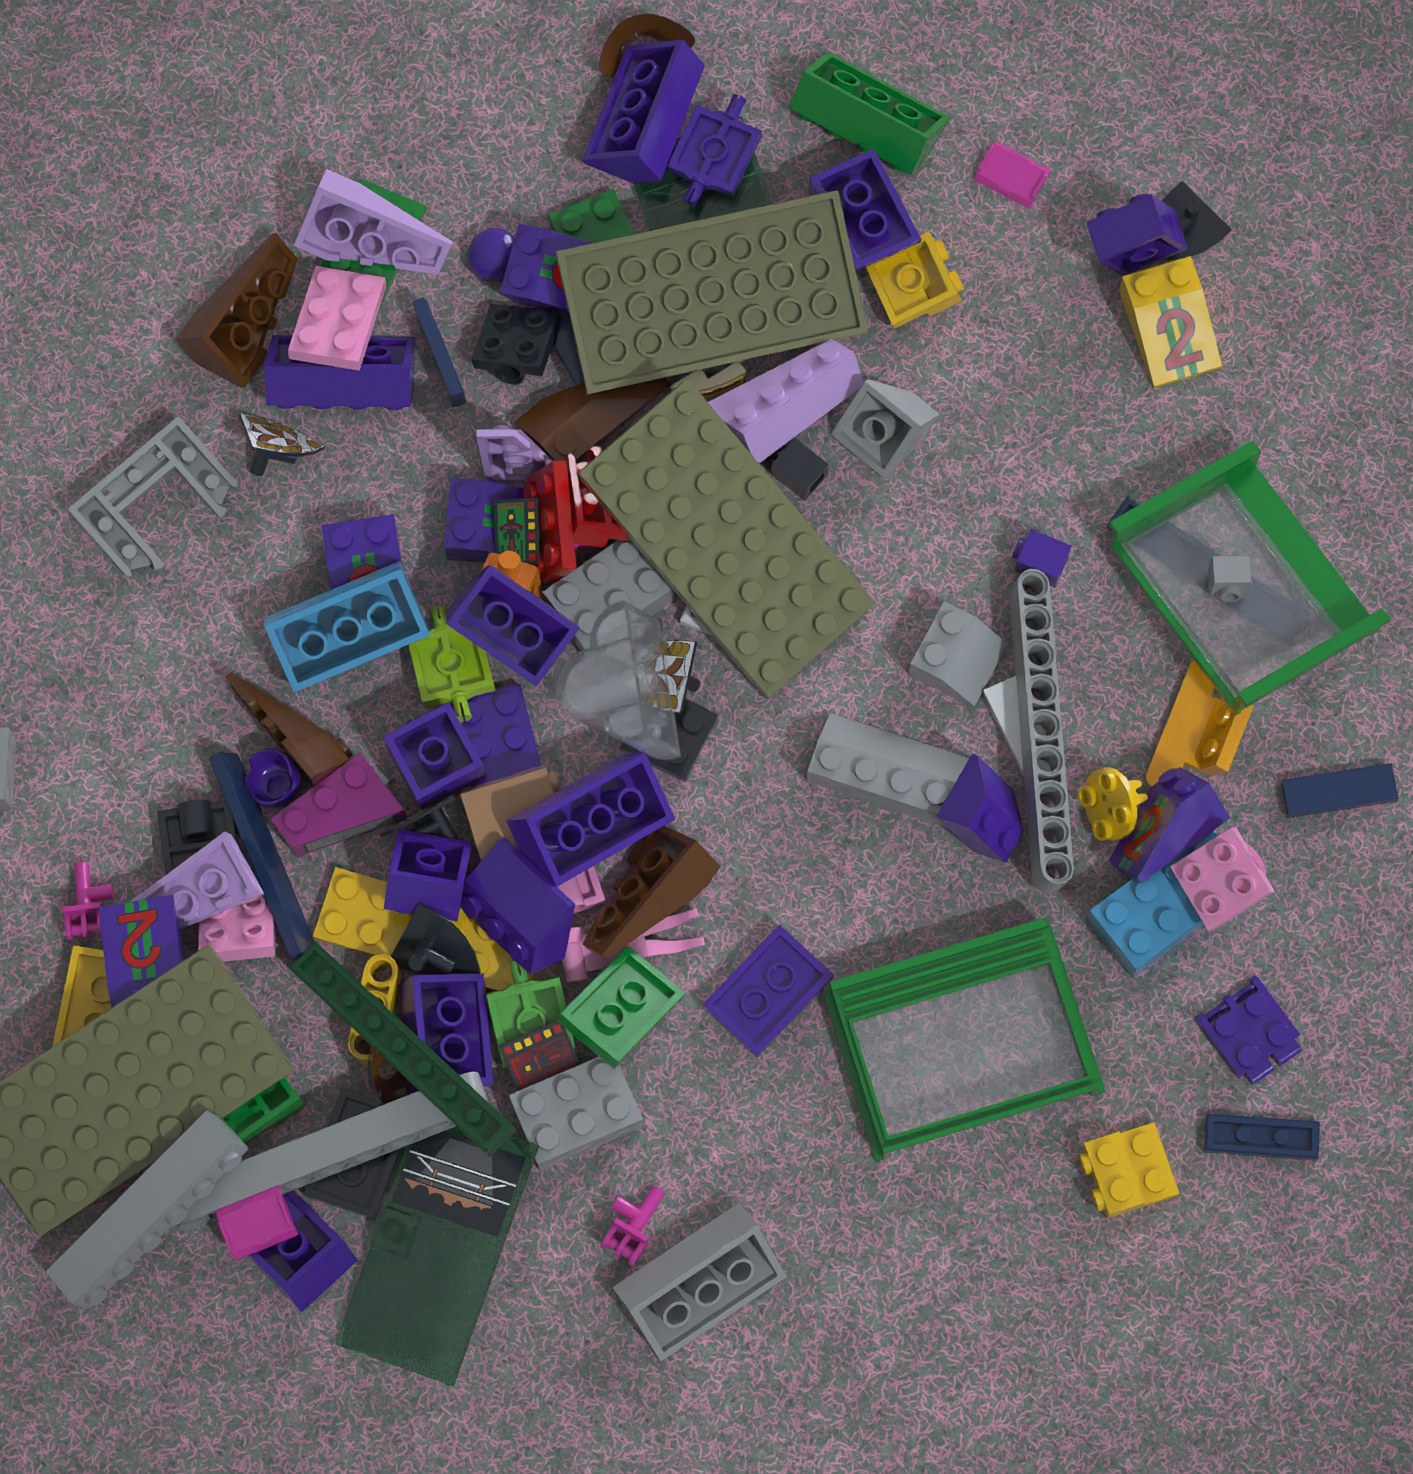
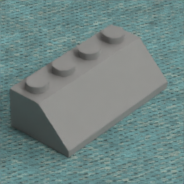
(884, 768)
(700, 1281)

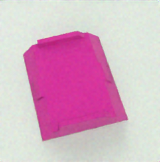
(1012, 174)
(256, 1223)

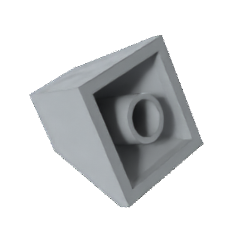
(884, 425)

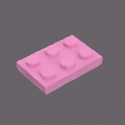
(337, 318)

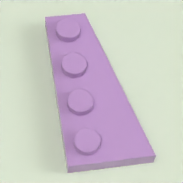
(208, 882)

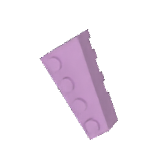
(789, 397)

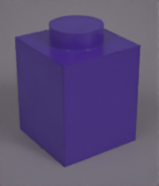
(1042, 554)

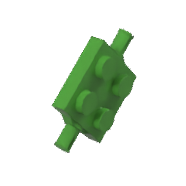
(525, 1006)

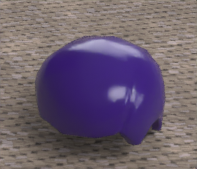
(490, 253)
(272, 778)

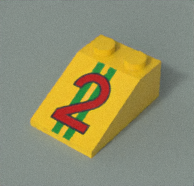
(1170, 321)

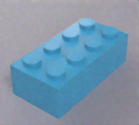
(346, 626)
(1147, 917)

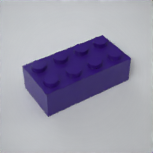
(592, 818)

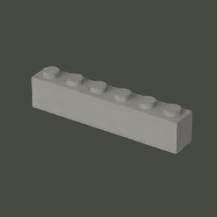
(147, 1210)

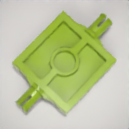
(450, 667)

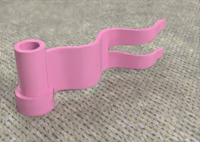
(581, 960)

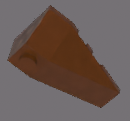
(234, 320)
(579, 421)
(297, 737)
(662, 877)

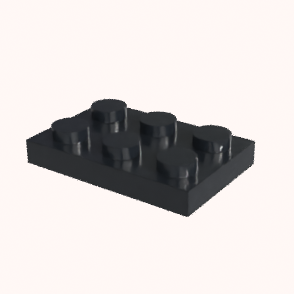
(361, 1186)

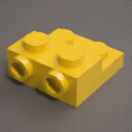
(916, 281)
(1128, 1170)

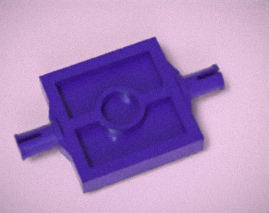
(714, 150)

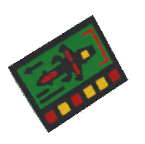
(517, 528)

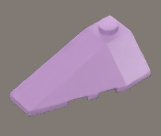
(364, 227)
(509, 454)

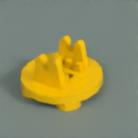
(1111, 803)

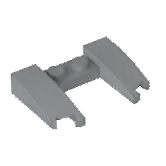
(169, 450)

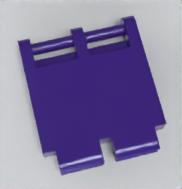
(1251, 1032)

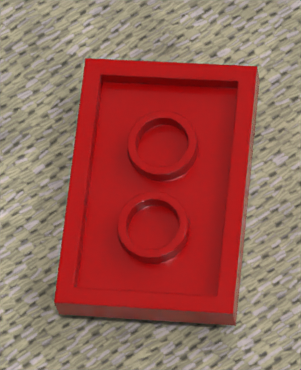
(555, 521)

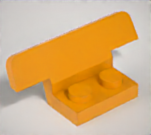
(1199, 730)

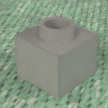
(1229, 578)

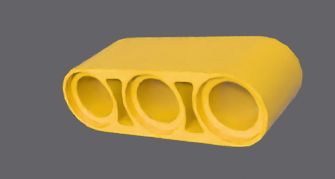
(385, 992)

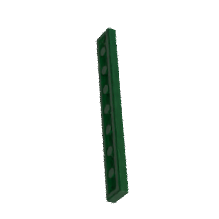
(403, 1049)

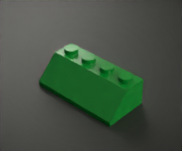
(868, 112)

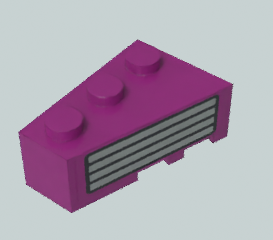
(338, 808)

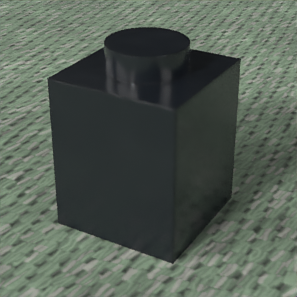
(799, 468)

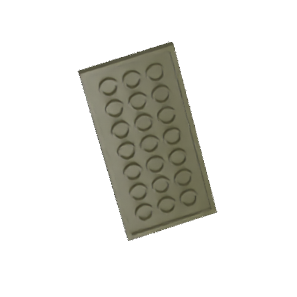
(711, 292)
(726, 538)
(131, 1087)

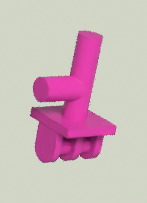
(84, 916)
(631, 1232)

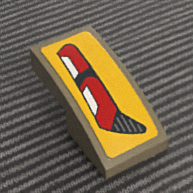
(718, 384)

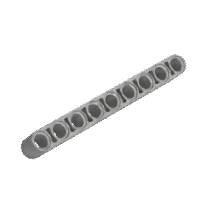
(1034, 746)
(327, 1152)

